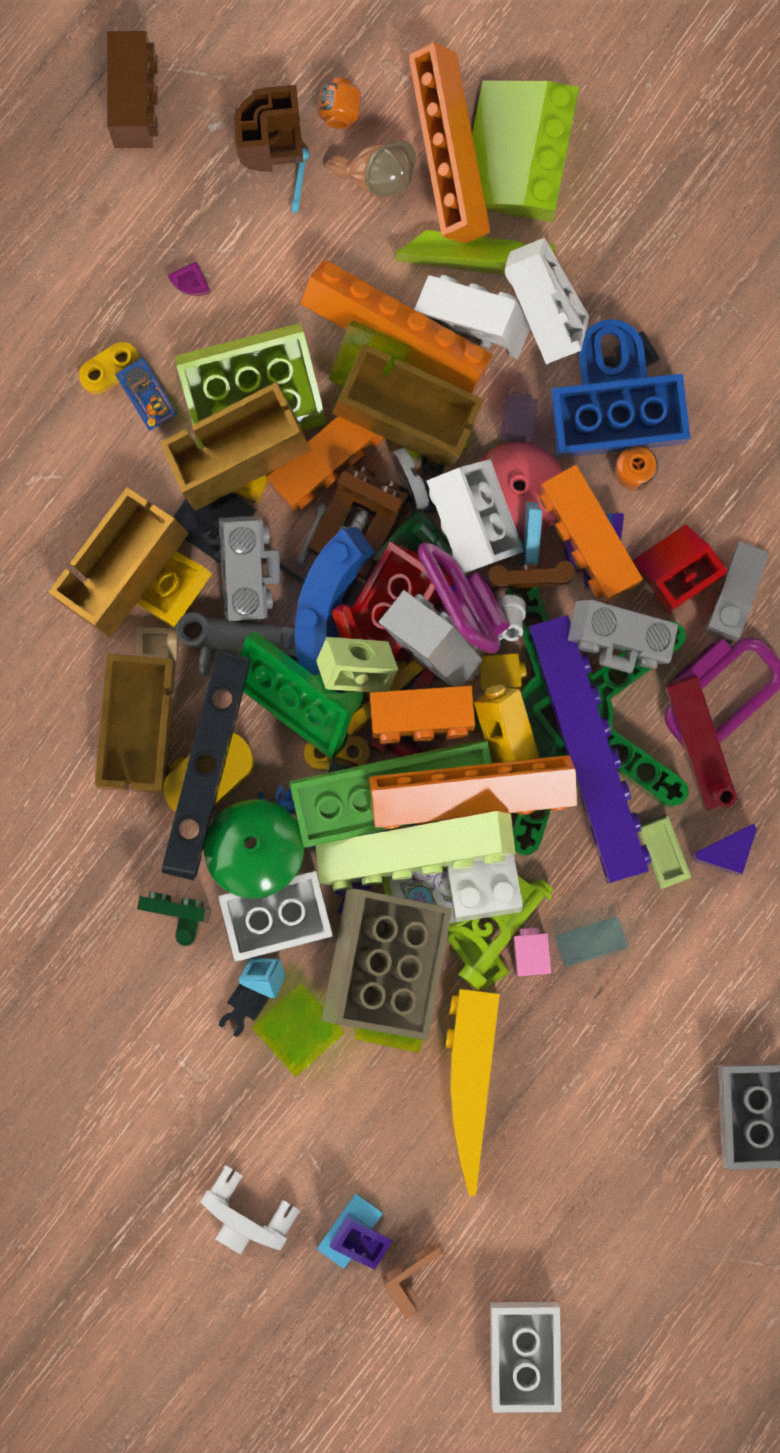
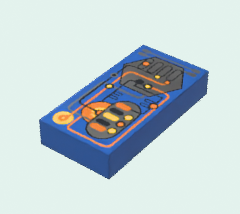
(146, 394)

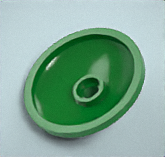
(257, 870)

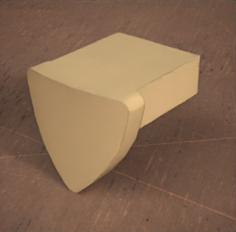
(157, 642)

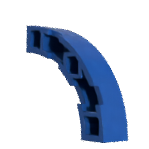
(325, 590)

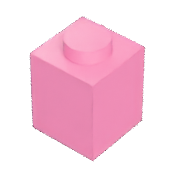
(531, 953)

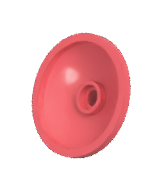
(527, 464)

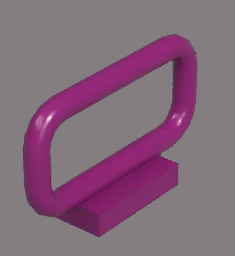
(471, 604)
(711, 663)

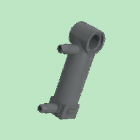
(230, 637)

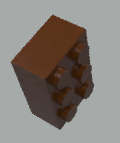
(131, 89)

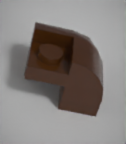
(269, 128)

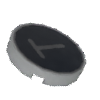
(410, 479)

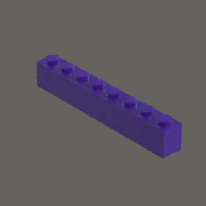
(586, 742)

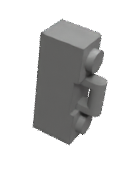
(242, 579)
(611, 627)

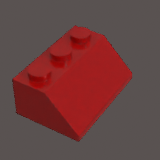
(395, 572)

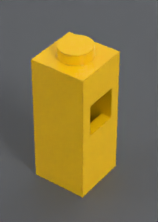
(506, 725)

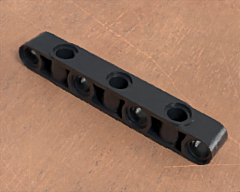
(201, 789)

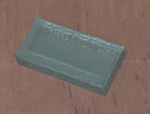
(591, 941)

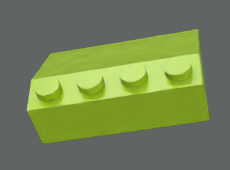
(523, 144)
(236, 369)

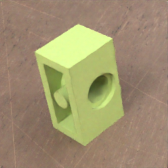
(356, 665)

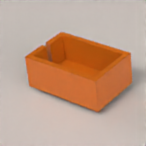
(422, 714)

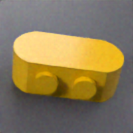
(237, 769)

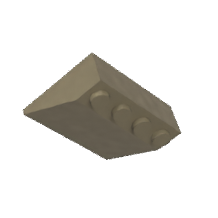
(387, 964)

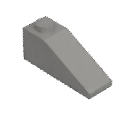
(737, 592)

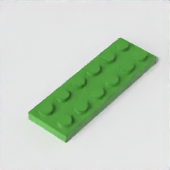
(339, 802)

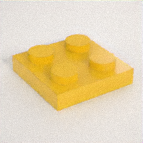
(174, 589)

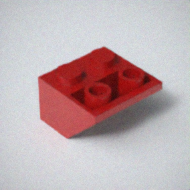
(680, 568)

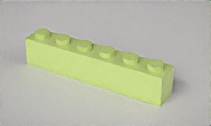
(416, 849)

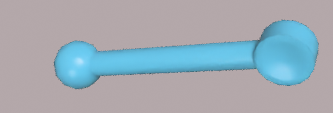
(296, 201)

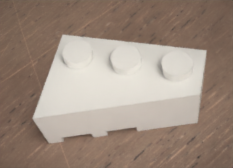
(547, 300)
(475, 313)

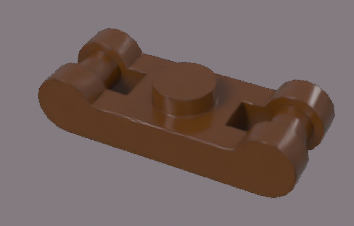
(530, 576)

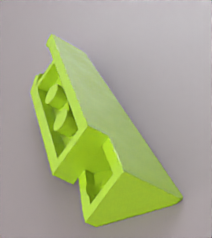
(479, 255)

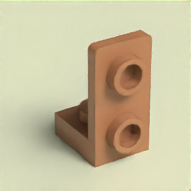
(404, 1295)

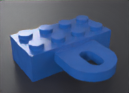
(617, 404)

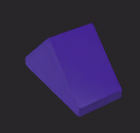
(728, 853)
(360, 1242)

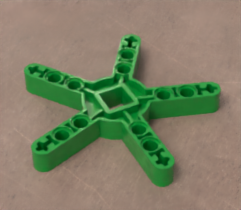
(551, 745)

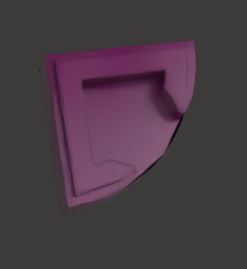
(189, 280)

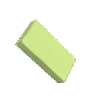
(665, 852)

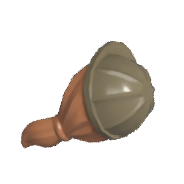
(379, 168)

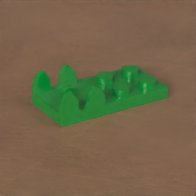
(298, 696)

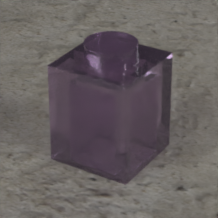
(519, 417)

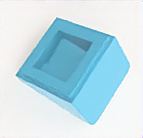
(263, 976)

